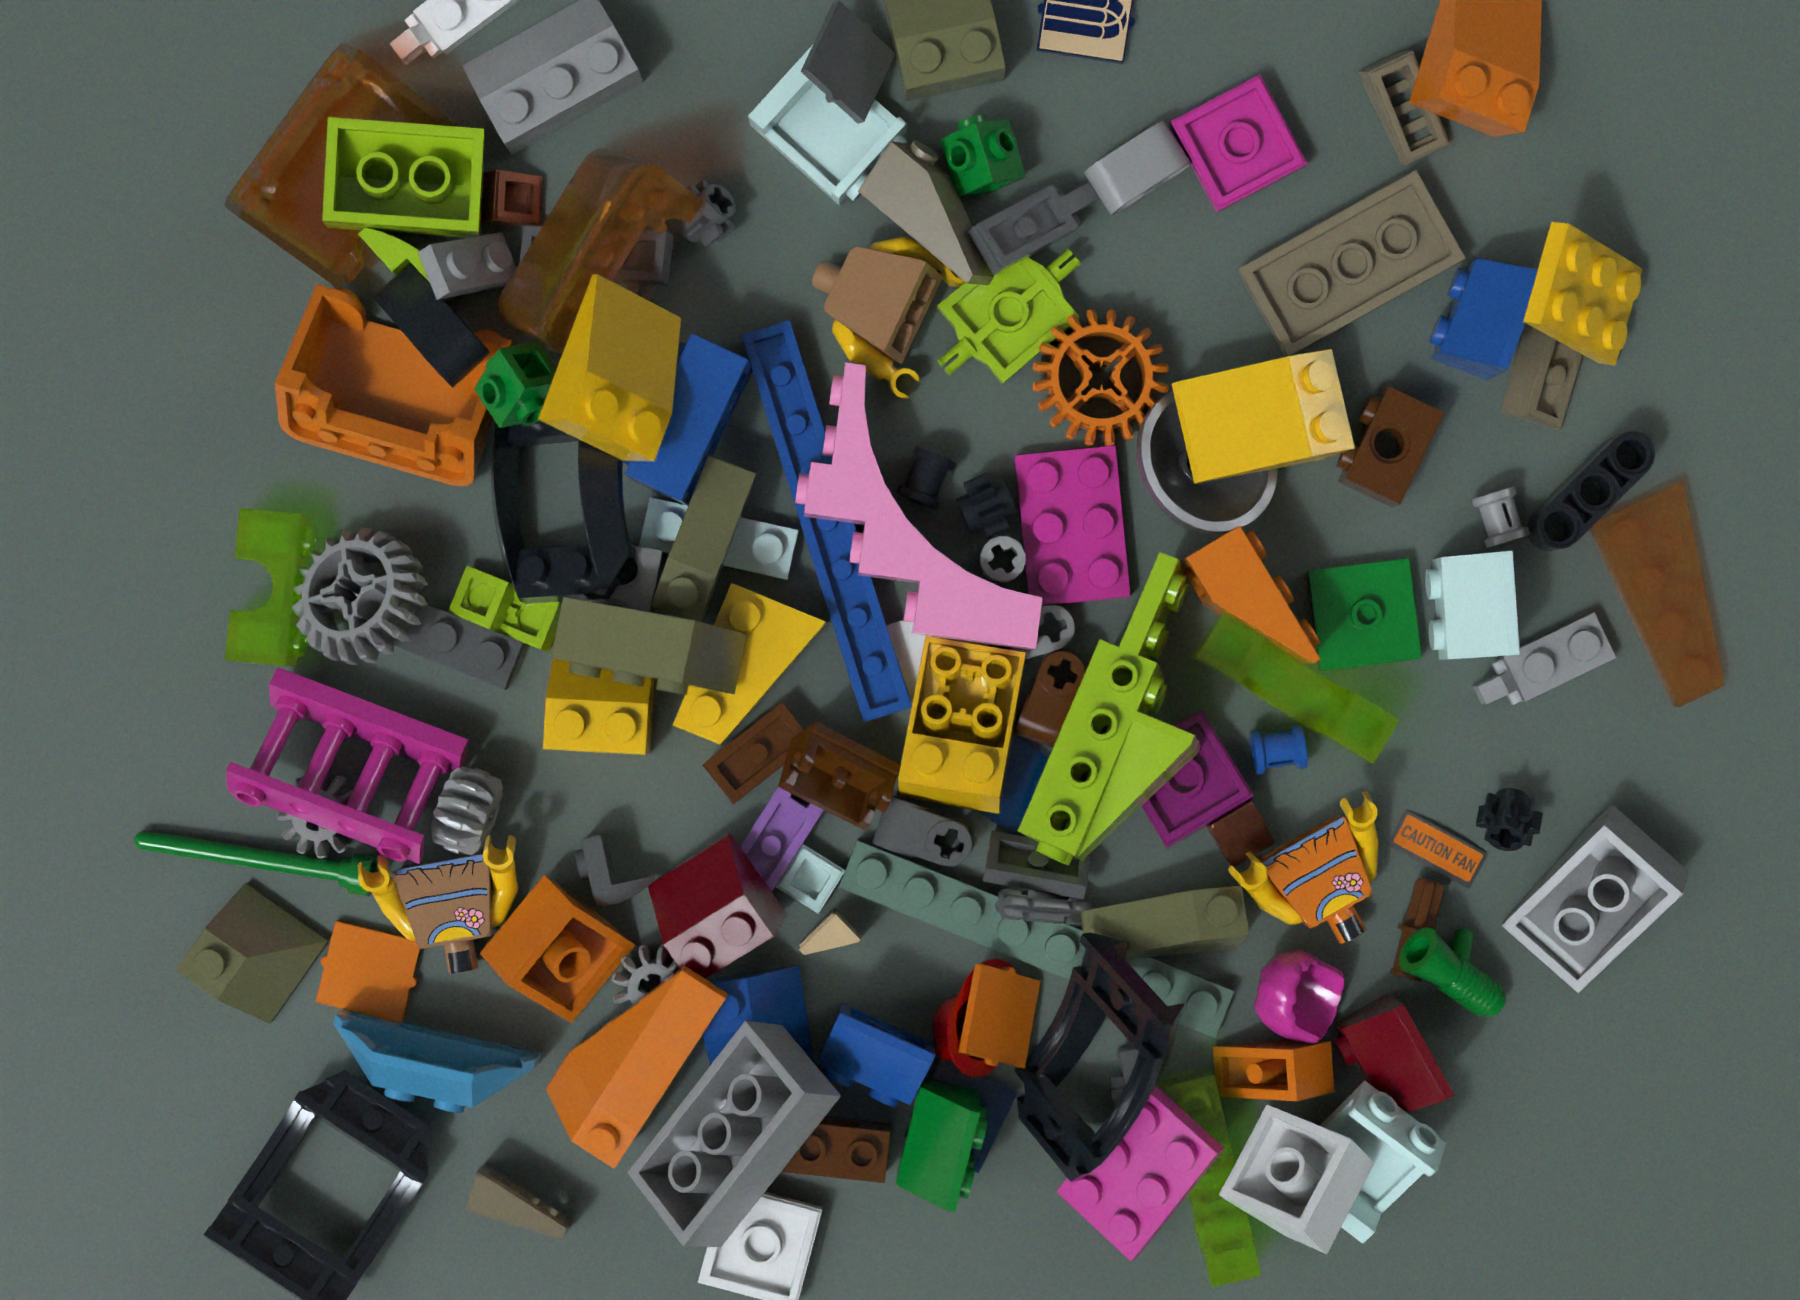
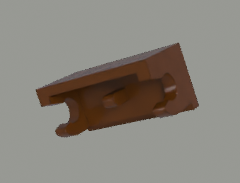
(838, 775)

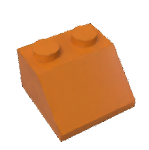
(556, 949)

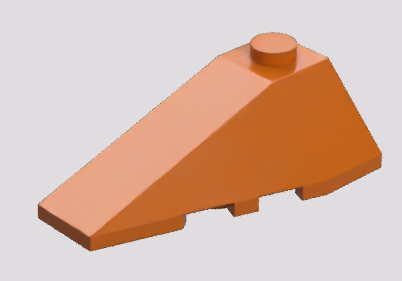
(624, 1068)

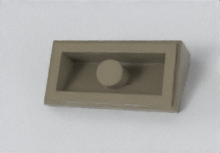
(1541, 380)

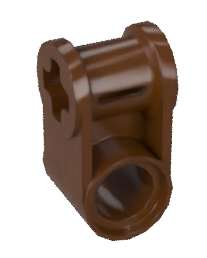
(1046, 704)

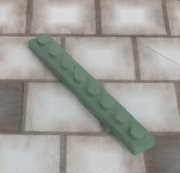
(1049, 946)

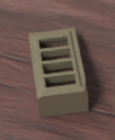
(1380, 98)
(507, 1202)

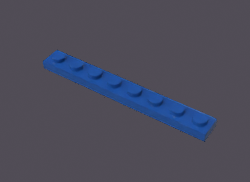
(848, 596)

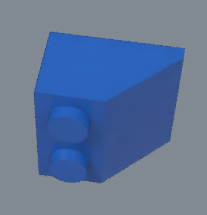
(1483, 318)
(875, 1055)

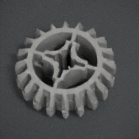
(374, 605)

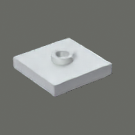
(766, 1251)

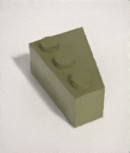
(648, 646)

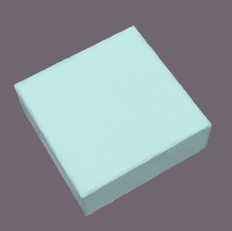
(810, 878)

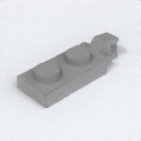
(1548, 662)

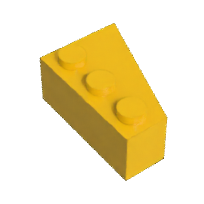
(771, 646)

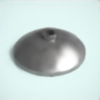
(1203, 506)

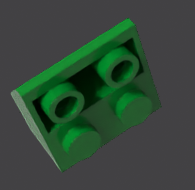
(939, 1142)

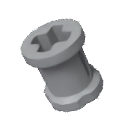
(1500, 517)
(1004, 543)

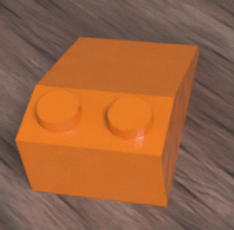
(1482, 64)

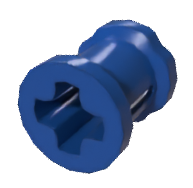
(1278, 749)

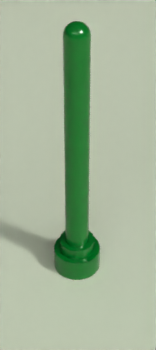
(342, 871)

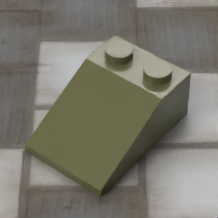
(944, 45)

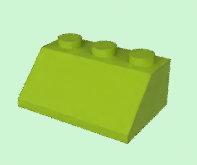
(403, 177)

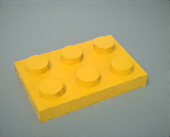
(1583, 294)

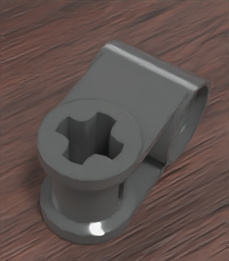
(913, 831)

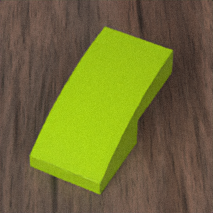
(393, 251)
(495, 606)

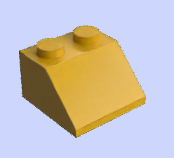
(597, 713)

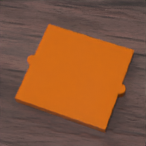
(368, 971)
(999, 1016)

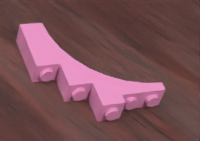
(852, 490)

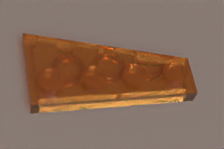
(1662, 586)

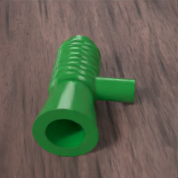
(1451, 971)

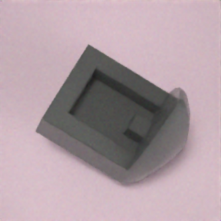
(596, 865)

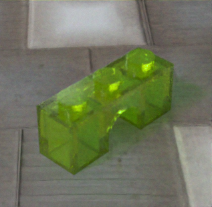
(281, 545)

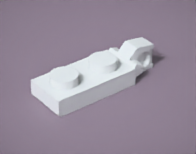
(445, 25)

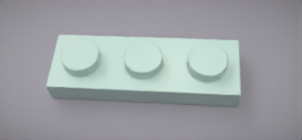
(754, 548)

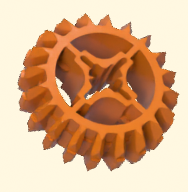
(1083, 360)

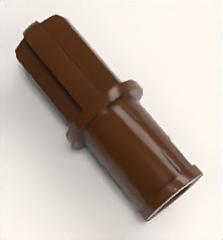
(1421, 913)

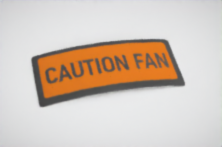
(1437, 849)

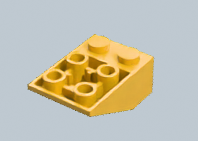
(961, 725)

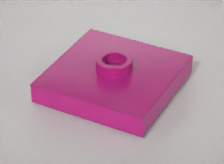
(1238, 143)

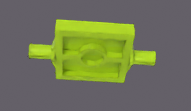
(1008, 317)

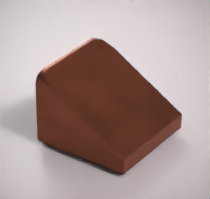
(511, 198)
(1240, 833)

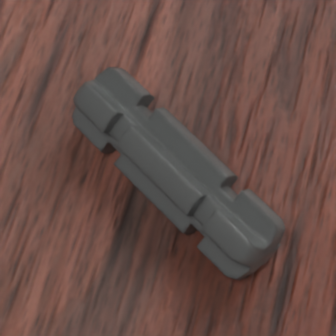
(1040, 907)

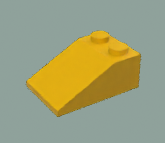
(616, 373)
(1263, 416)

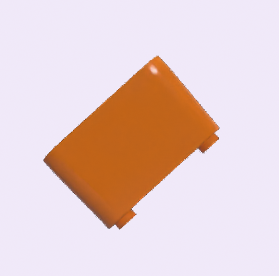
(377, 397)

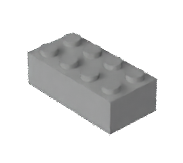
(733, 1134)

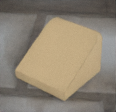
(829, 934)

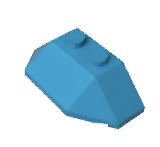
(431, 1061)

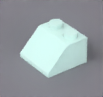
(1473, 606)

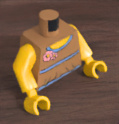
(448, 900)

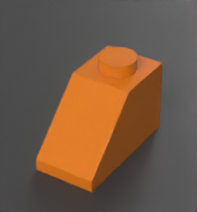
(1274, 1070)

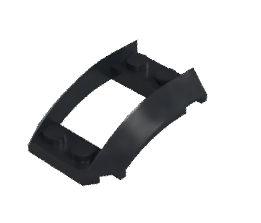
(562, 571)
(1096, 989)
(281, 1252)

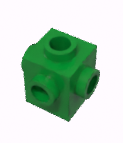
(982, 156)
(516, 384)

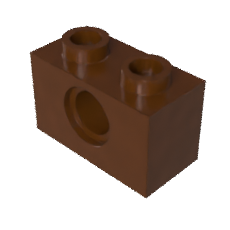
(1413, 428)
(844, 1150)

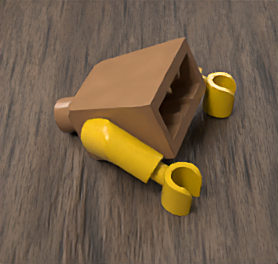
(881, 302)

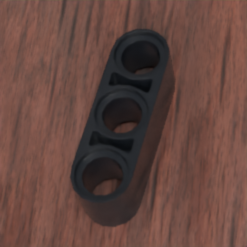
(431, 325)
(1613, 484)

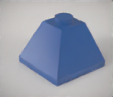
(762, 997)

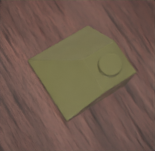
(252, 954)

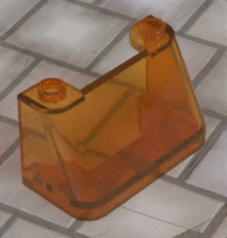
(285, 181)
(586, 235)

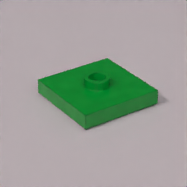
(1364, 614)

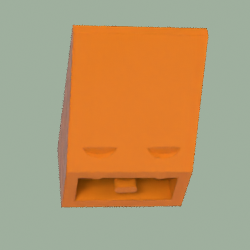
(1235, 582)

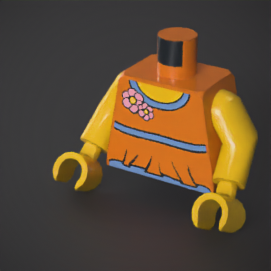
(1319, 873)

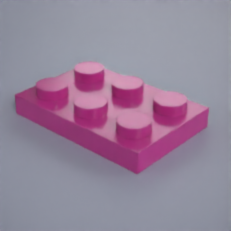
(1072, 525)
(1144, 1176)

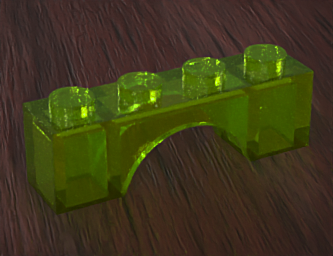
(1295, 689)

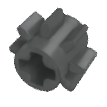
(712, 218)

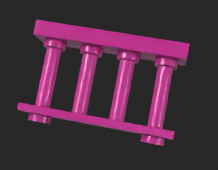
(344, 717)

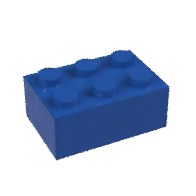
(704, 399)

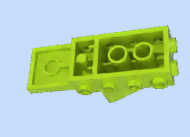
(1136, 750)

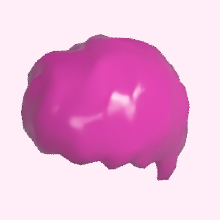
(1298, 995)

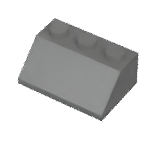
(552, 74)

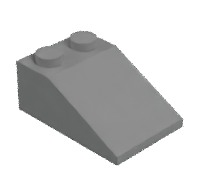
(1597, 899)

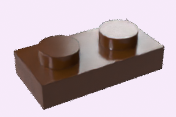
(754, 753)

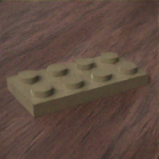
(1351, 264)

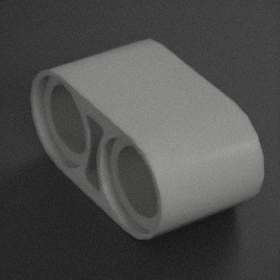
(1137, 168)

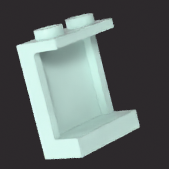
(821, 136)
(1396, 1145)

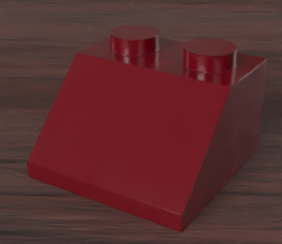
(714, 908)
(1392, 1054)

